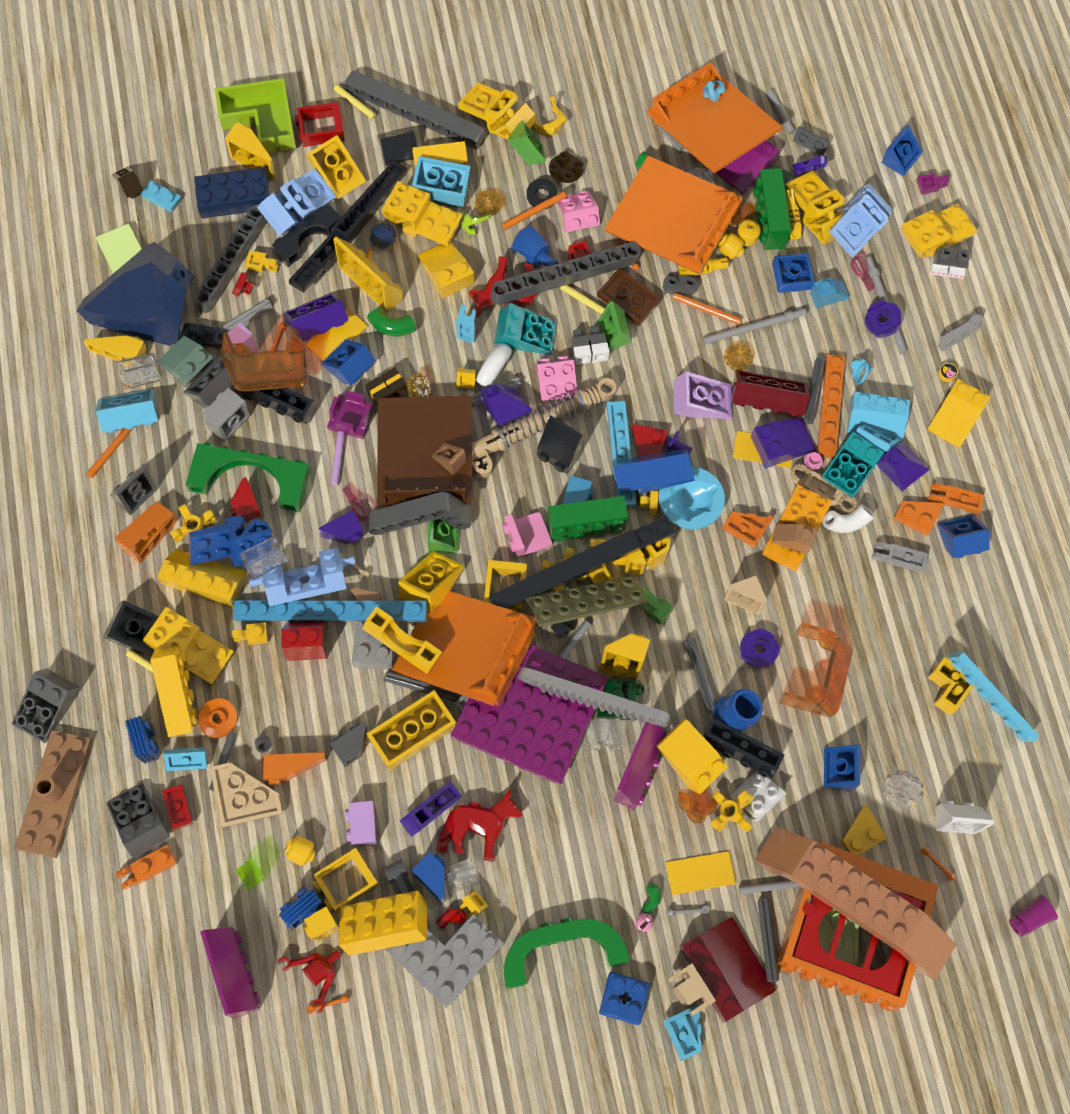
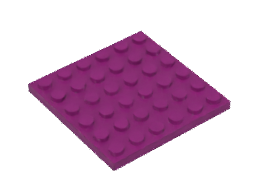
(529, 725)

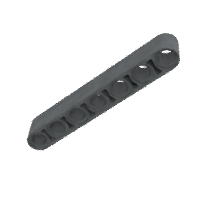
(228, 265)

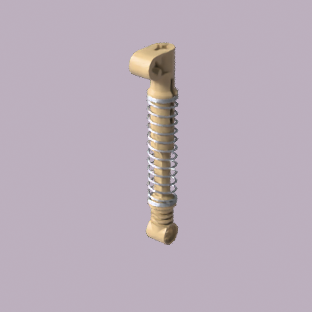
(501, 438)

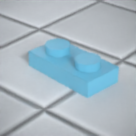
(161, 196)
(185, 759)

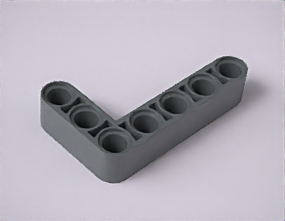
(418, 511)

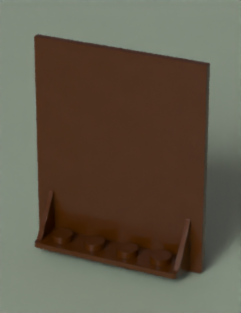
(409, 436)

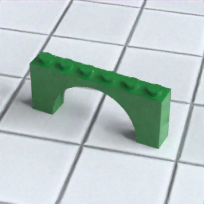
(213, 461)

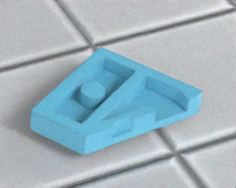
(685, 1033)

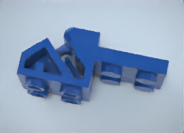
(227, 540)

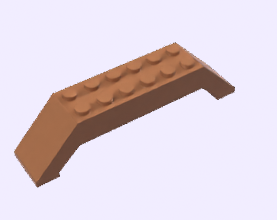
(858, 899)

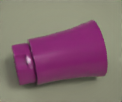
(1033, 916)

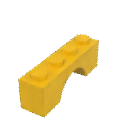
(417, 652)

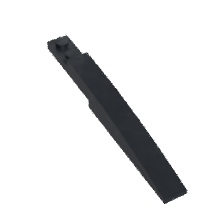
(348, 226)
(583, 563)

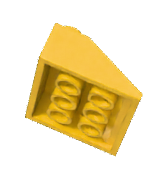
(367, 275)

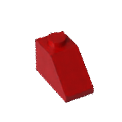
(244, 502)

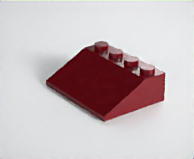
(728, 969)

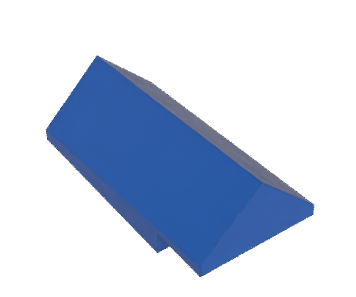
(653, 471)

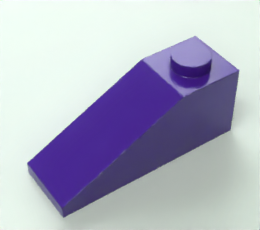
(430, 808)

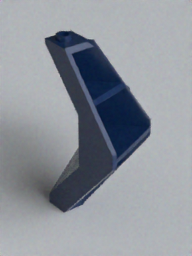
(142, 297)

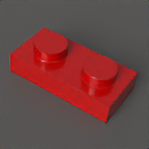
(177, 807)

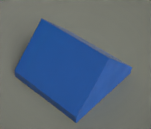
(902, 152)
(842, 767)

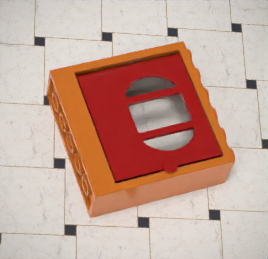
(893, 977)

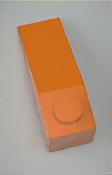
(284, 767)

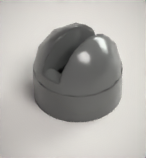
(263, 747)

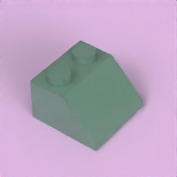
(185, 360)

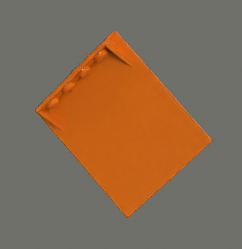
(709, 129)
(674, 214)
(478, 646)

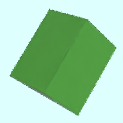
(527, 144)
(615, 326)
(442, 537)

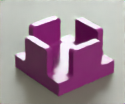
(350, 414)

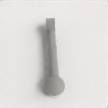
(705, 910)

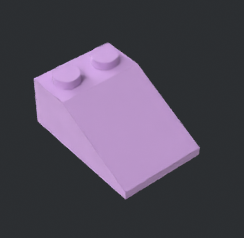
(702, 397)

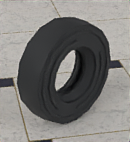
(540, 184)

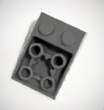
(44, 704)
(137, 820)

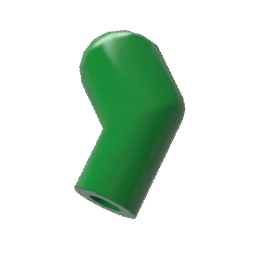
(654, 898)

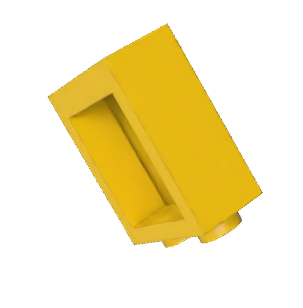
(504, 568)
(320, 885)

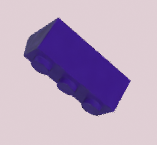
(317, 316)

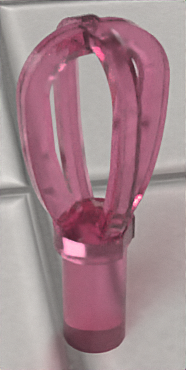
(864, 277)
(353, 499)

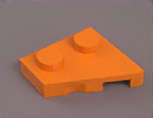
(747, 527)

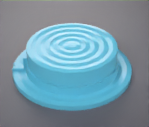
(693, 503)

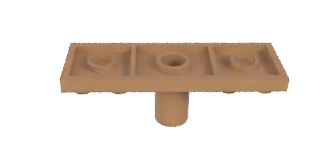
(50, 810)

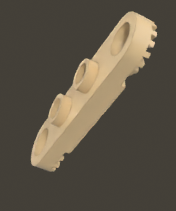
(814, 483)

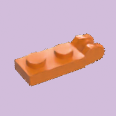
(957, 498)
(147, 867)

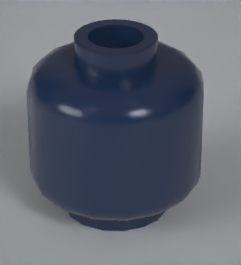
(383, 235)

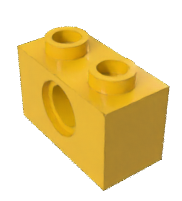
(320, 925)

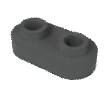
(681, 284)

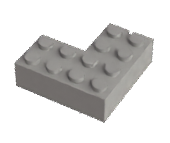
(452, 967)

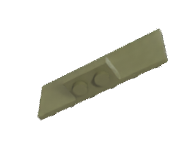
(586, 601)

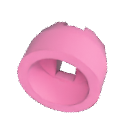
(641, 919)

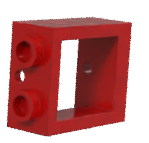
(317, 112)

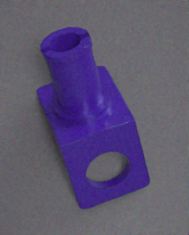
(674, 444)

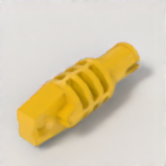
(794, 215)
(711, 265)

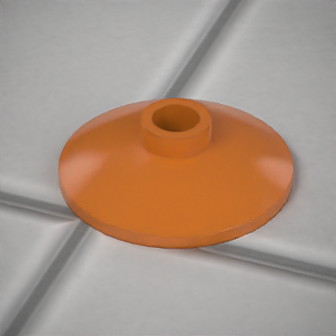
(223, 724)

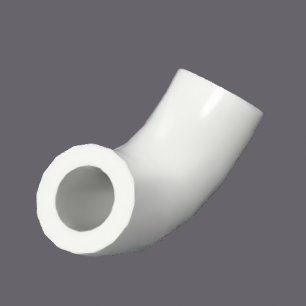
(494, 364)
(848, 522)

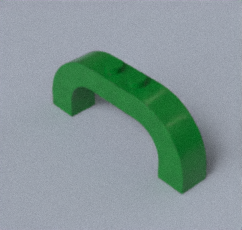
(567, 930)

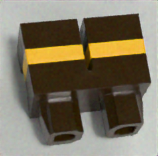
(388, 386)

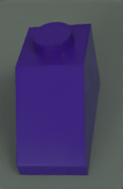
(343, 529)

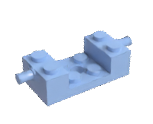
(320, 579)

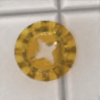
(487, 208)
(739, 350)
(418, 379)

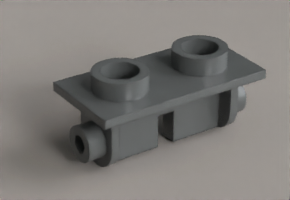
(811, 141)

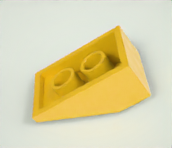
(248, 150)
(336, 167)
(447, 269)
(958, 413)
(430, 580)
(691, 756)

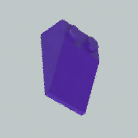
(782, 441)

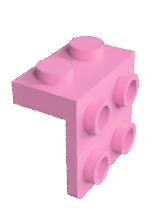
(579, 211)
(556, 377)
(526, 534)

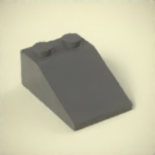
(134, 490)

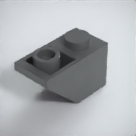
(350, 745)

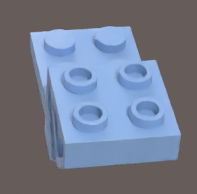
(296, 201)
(862, 218)

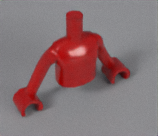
(316, 971)

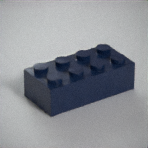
(230, 192)

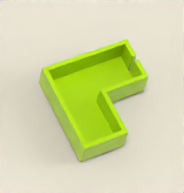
(259, 105)

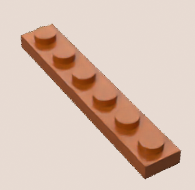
(830, 406)

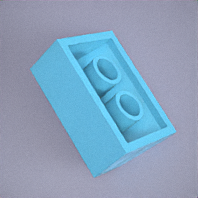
(443, 180)
(127, 410)
(880, 413)

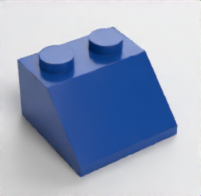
(349, 361)
(964, 536)
(431, 874)

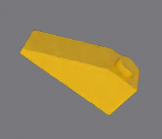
(117, 347)

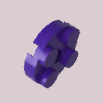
(811, 164)
(887, 328)
(768, 643)

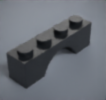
(321, 222)

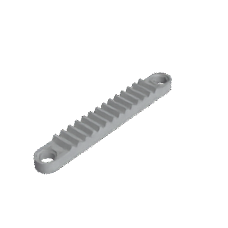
(594, 697)

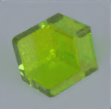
(250, 874)

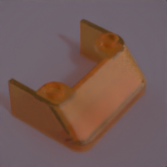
(265, 369)
(825, 699)

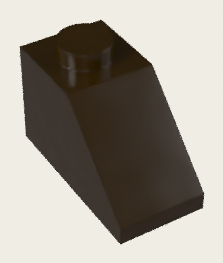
(128, 182)

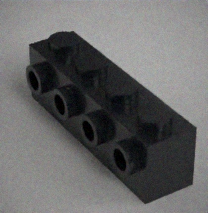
(284, 402)
(743, 748)

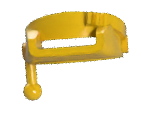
(554, 126)

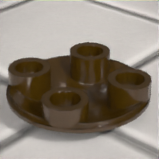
(566, 168)

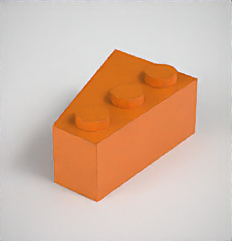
(146, 531)

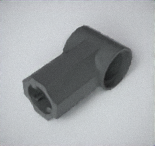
(398, 877)

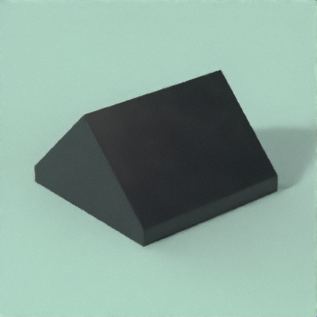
(397, 145)

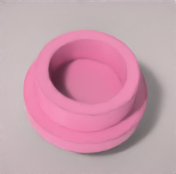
(813, 461)

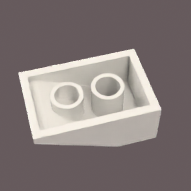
(961, 818)

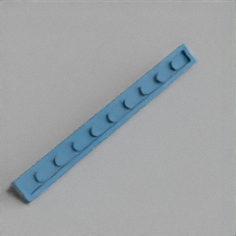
(328, 611)

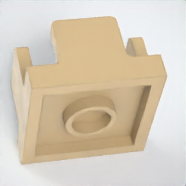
(692, 989)

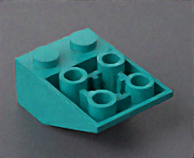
(525, 330)
(852, 464)

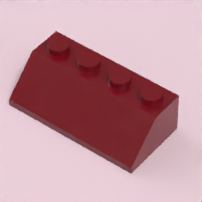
(770, 393)

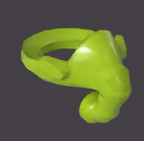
(467, 221)

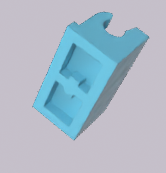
(465, 325)

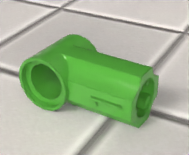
(657, 608)

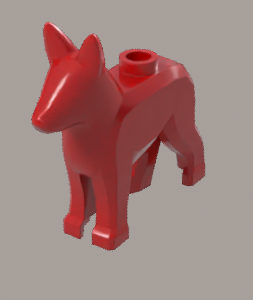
(482, 298)
(480, 820)

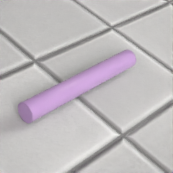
(337, 458)

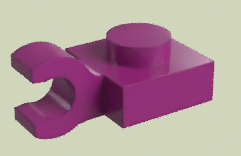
(930, 183)

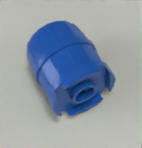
(739, 709)

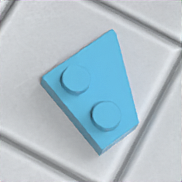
(877, 438)

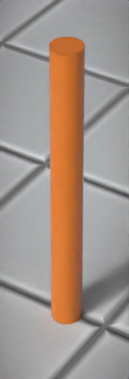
(549, 202)
(706, 308)
(108, 452)

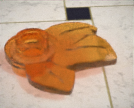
(744, 212)
(697, 802)

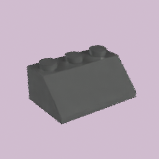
(209, 383)

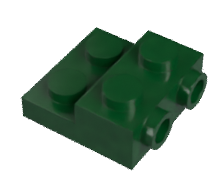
(622, 687)

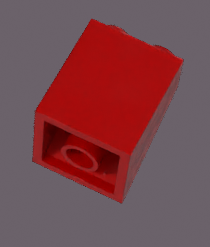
(304, 640)

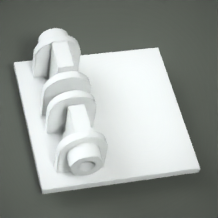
(765, 795)

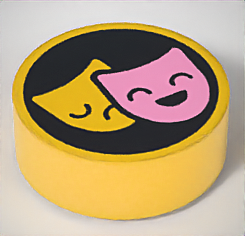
(947, 372)

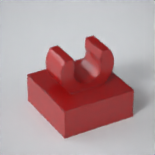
(242, 285)

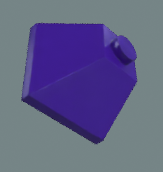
(504, 403)
(902, 466)

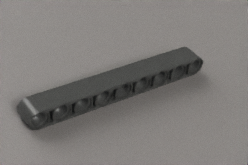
(414, 109)
(560, 279)

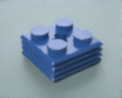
(802, 276)
(141, 739)
(303, 907)
(630, 1011)

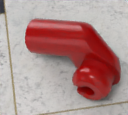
(451, 915)

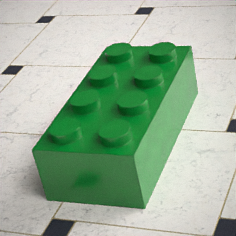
(772, 209)
(587, 518)

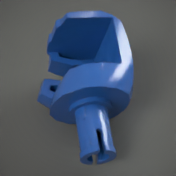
(532, 247)

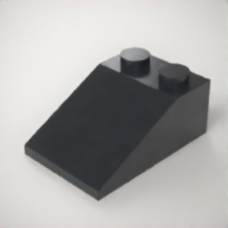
(559, 445)
(130, 626)

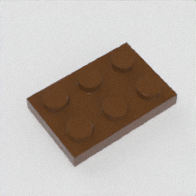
(629, 295)

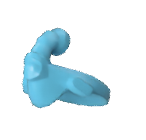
(711, 93)
(857, 366)

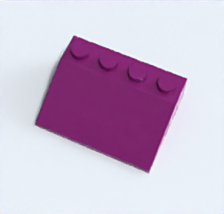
(743, 171)
(640, 766)
(230, 971)

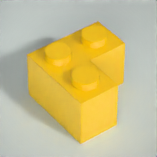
(954, 686)

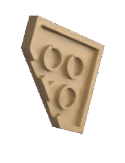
(241, 796)

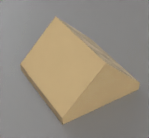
(747, 595)

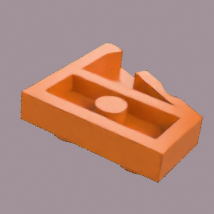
(918, 515)

